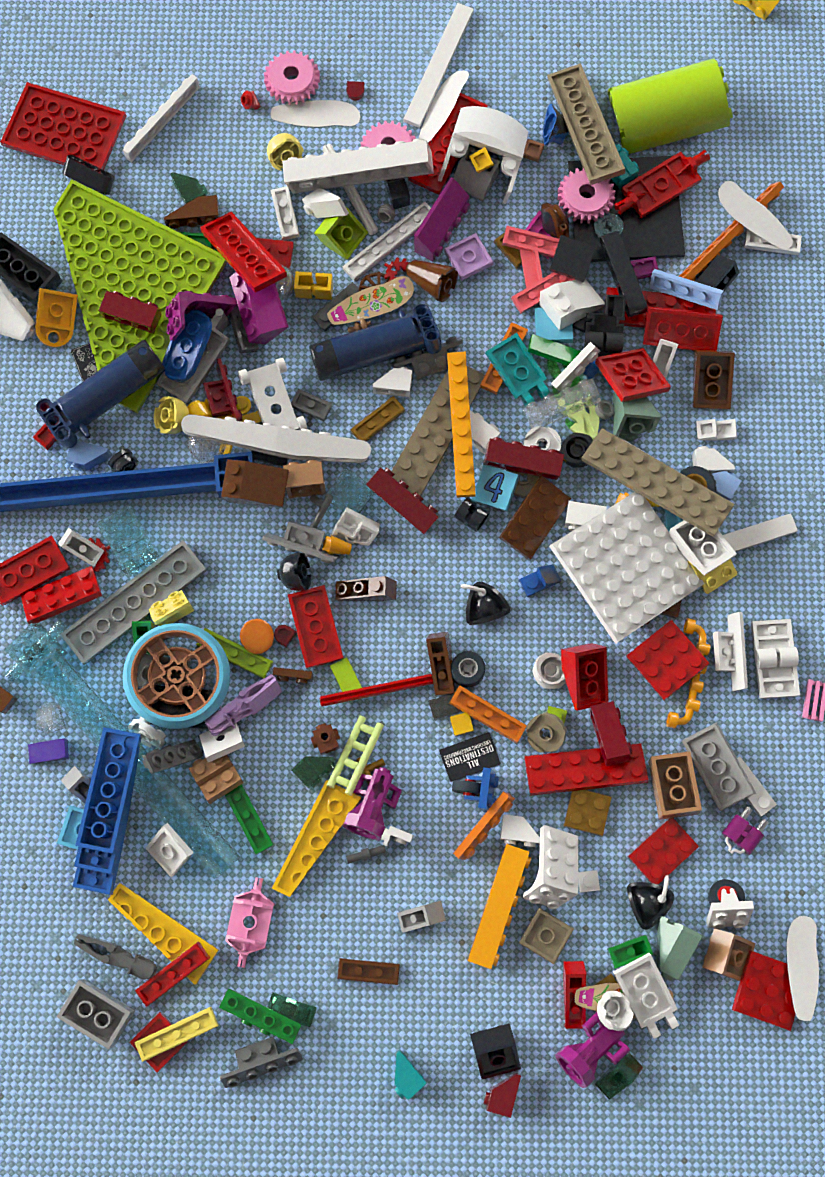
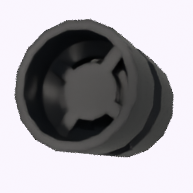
(472, 514)

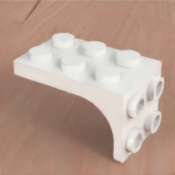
(557, 869)

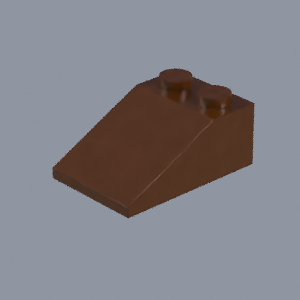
(713, 379)
(254, 484)

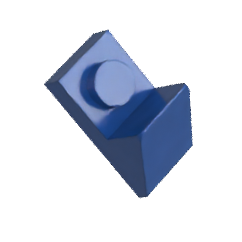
(540, 580)

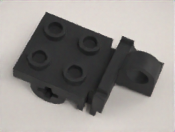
(605, 329)

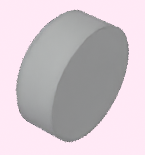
(604, 409)

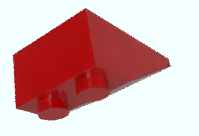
(586, 674)

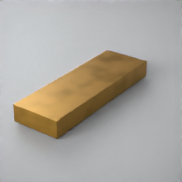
(378, 419)

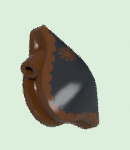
(554, 220)

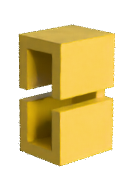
(305, 288)

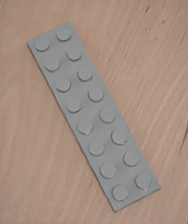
(131, 602)

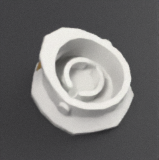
(549, 671)

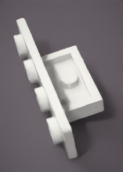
(730, 651)

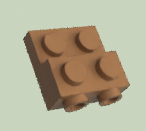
(215, 777)

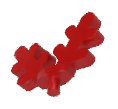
(396, 265)
(104, 557)

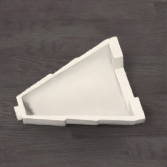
(14, 318)

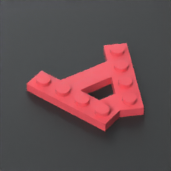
(530, 247)

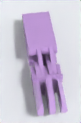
(246, 703)

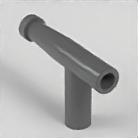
(323, 506)

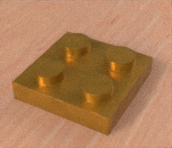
(587, 811)

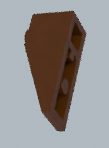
(440, 662)

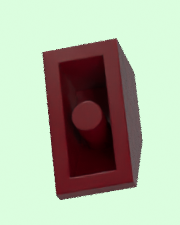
(503, 1096)

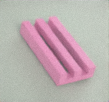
(817, 684)

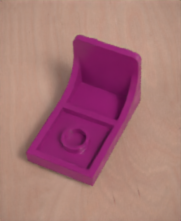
(190, 301)

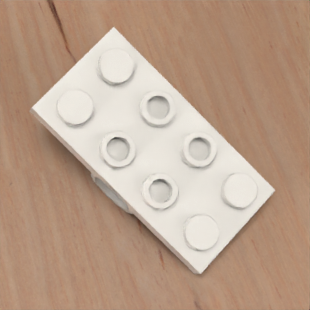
(775, 659)

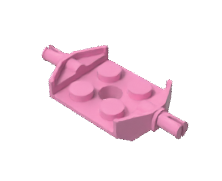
(252, 939)

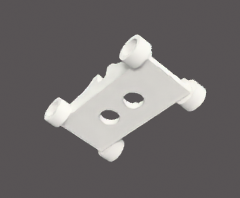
(271, 376)

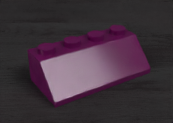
(441, 220)
(259, 311)

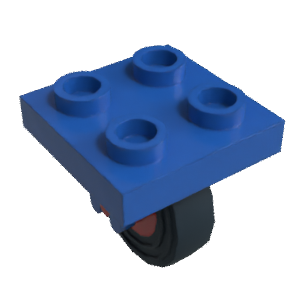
(473, 789)

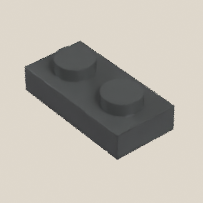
(311, 405)

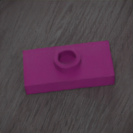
(644, 267)

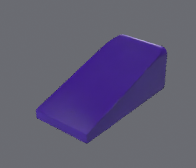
(48, 751)

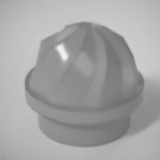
(386, 213)

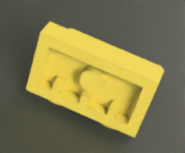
(717, 576)
(170, 609)

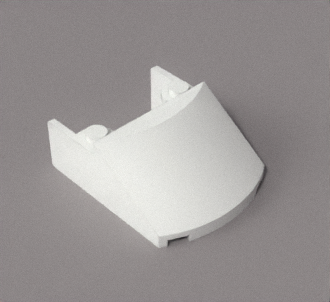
(492, 130)

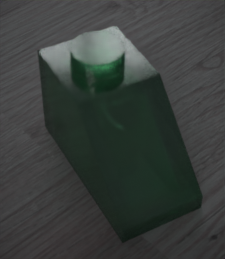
(188, 187)
(619, 1076)

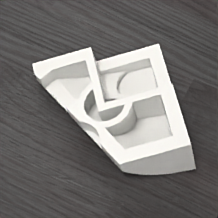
(355, 528)

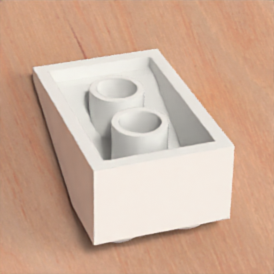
(569, 302)
(701, 548)

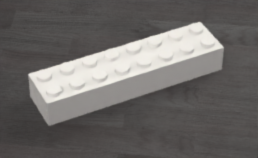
(358, 166)

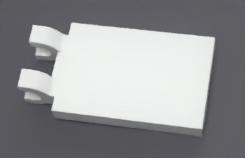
(647, 994)

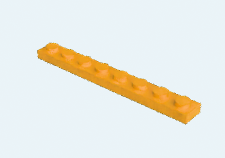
(461, 424)

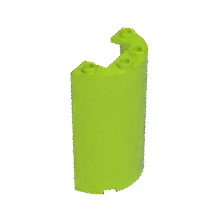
(671, 106)

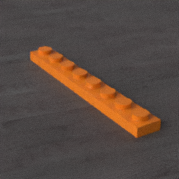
(727, 235)

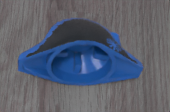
(554, 127)

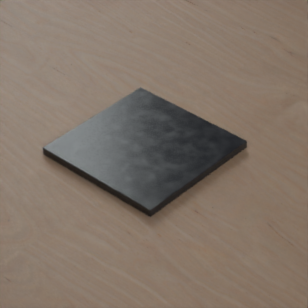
(653, 235)

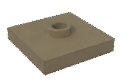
(546, 935)

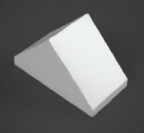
(664, 355)

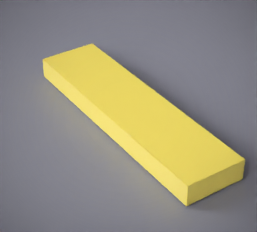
(176, 1034)

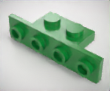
(261, 1016)

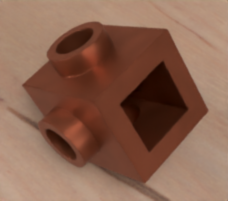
(328, 745)

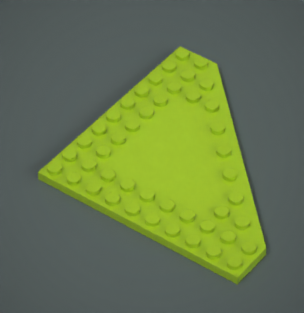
(129, 254)

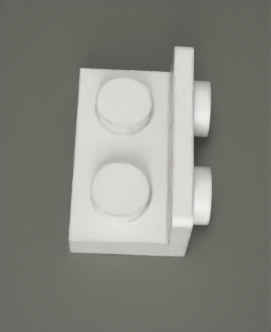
(400, 836)

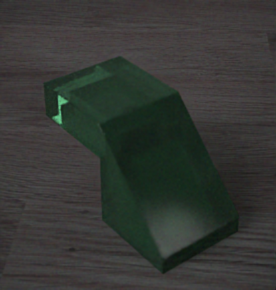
(293, 1009)

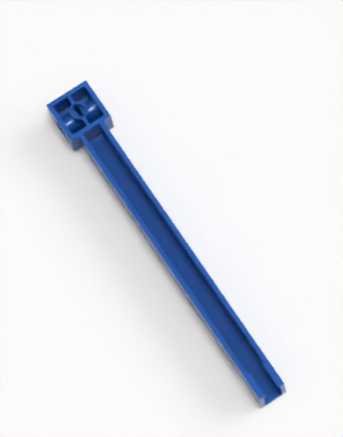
(118, 485)

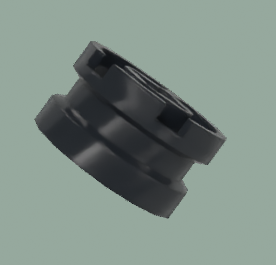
(123, 461)

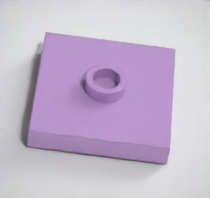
(468, 256)

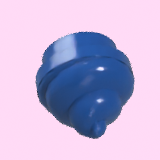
(591, 370)

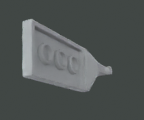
(212, 352)

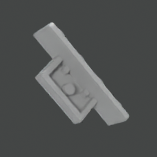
(302, 539)

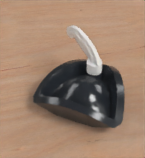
(484, 604)
(649, 902)

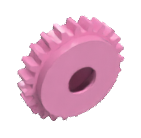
(291, 65)
(386, 134)
(582, 207)

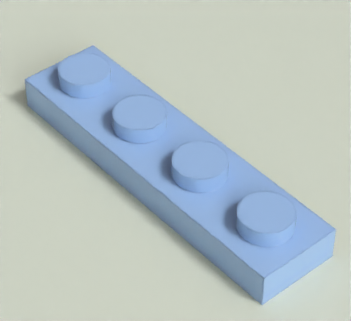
(686, 289)

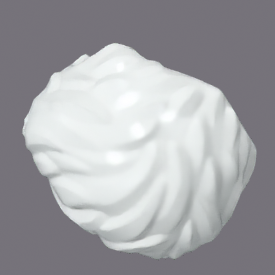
(615, 1011)

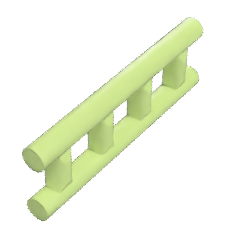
(358, 767)

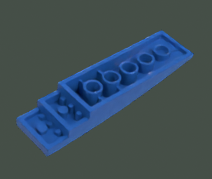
(106, 811)

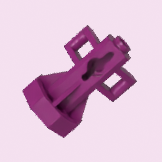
(367, 817)
(581, 1059)

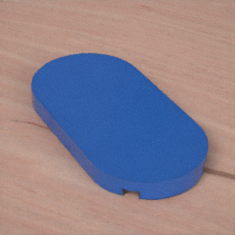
(187, 350)

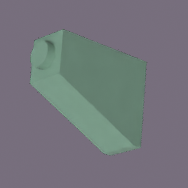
(633, 417)
(674, 947)

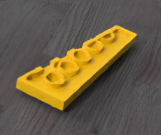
(317, 832)
(160, 928)

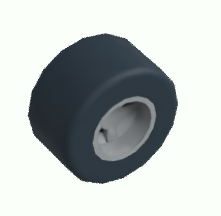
(472, 664)

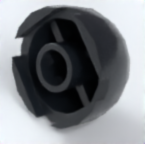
(294, 572)

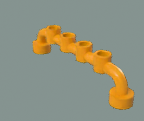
(695, 686)

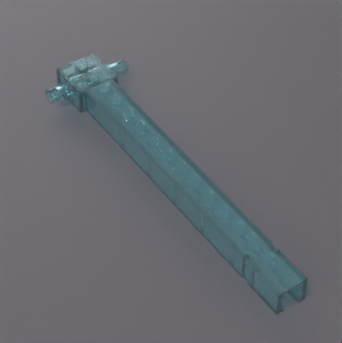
(41, 658)

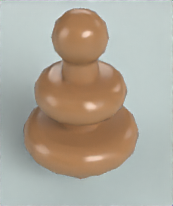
(358, 326)

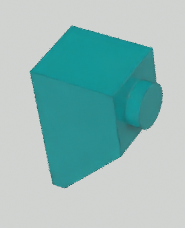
(407, 1077)

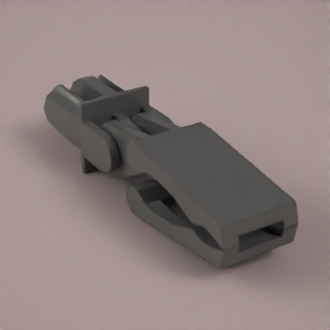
(138, 965)

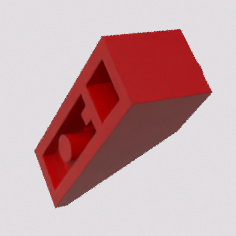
(573, 978)

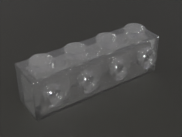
(562, 404)

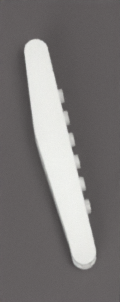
(276, 440)

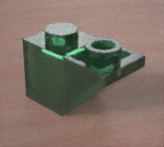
(312, 768)

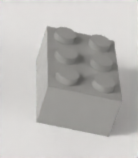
(95, 1014)

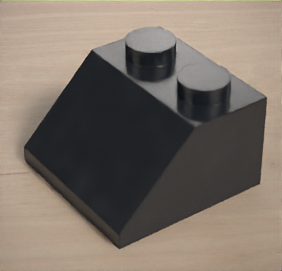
(495, 1051)

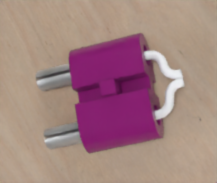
(743, 834)

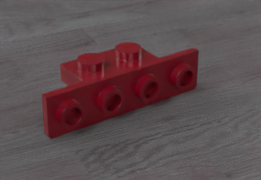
(220, 395)

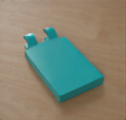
(518, 369)

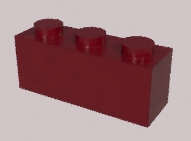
(130, 311)
(610, 733)

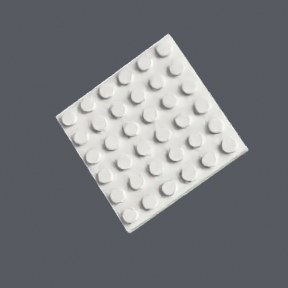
(626, 565)

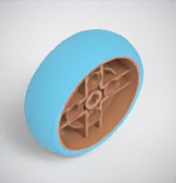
(144, 698)

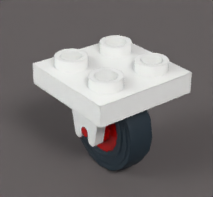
(728, 905)

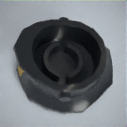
(574, 448)

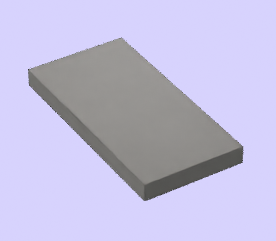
(718, 766)

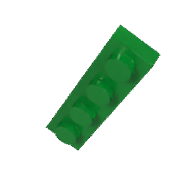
(249, 819)

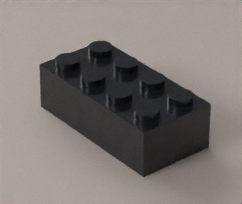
(25, 271)

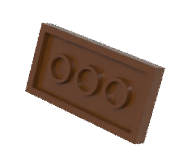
(535, 518)

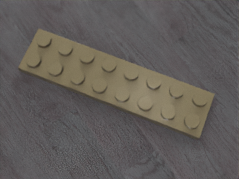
(586, 124)
(431, 436)
(658, 482)

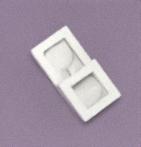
(716, 430)

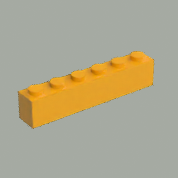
(498, 906)

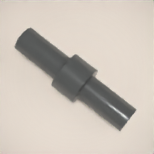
(366, 854)

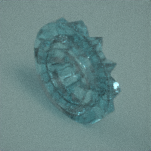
(612, 220)

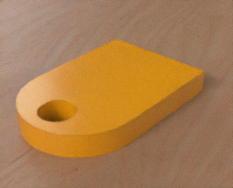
(55, 314)

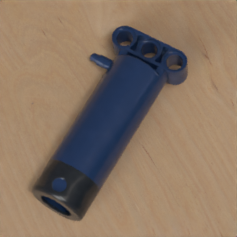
(377, 344)
(99, 393)

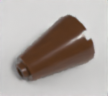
(433, 278)

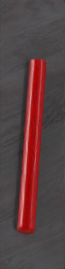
(376, 690)

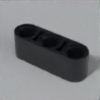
(88, 174)

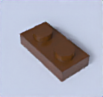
(300, 676)

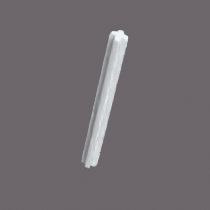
(357, 201)

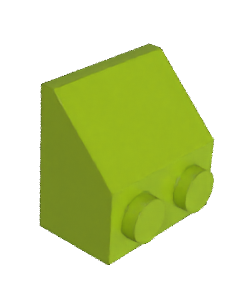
(341, 234)

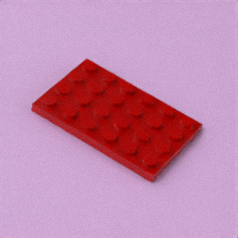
(61, 125)

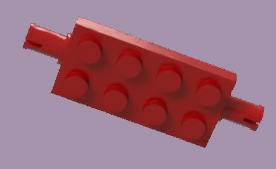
(662, 183)

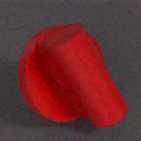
(250, 100)

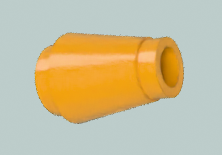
(334, 545)

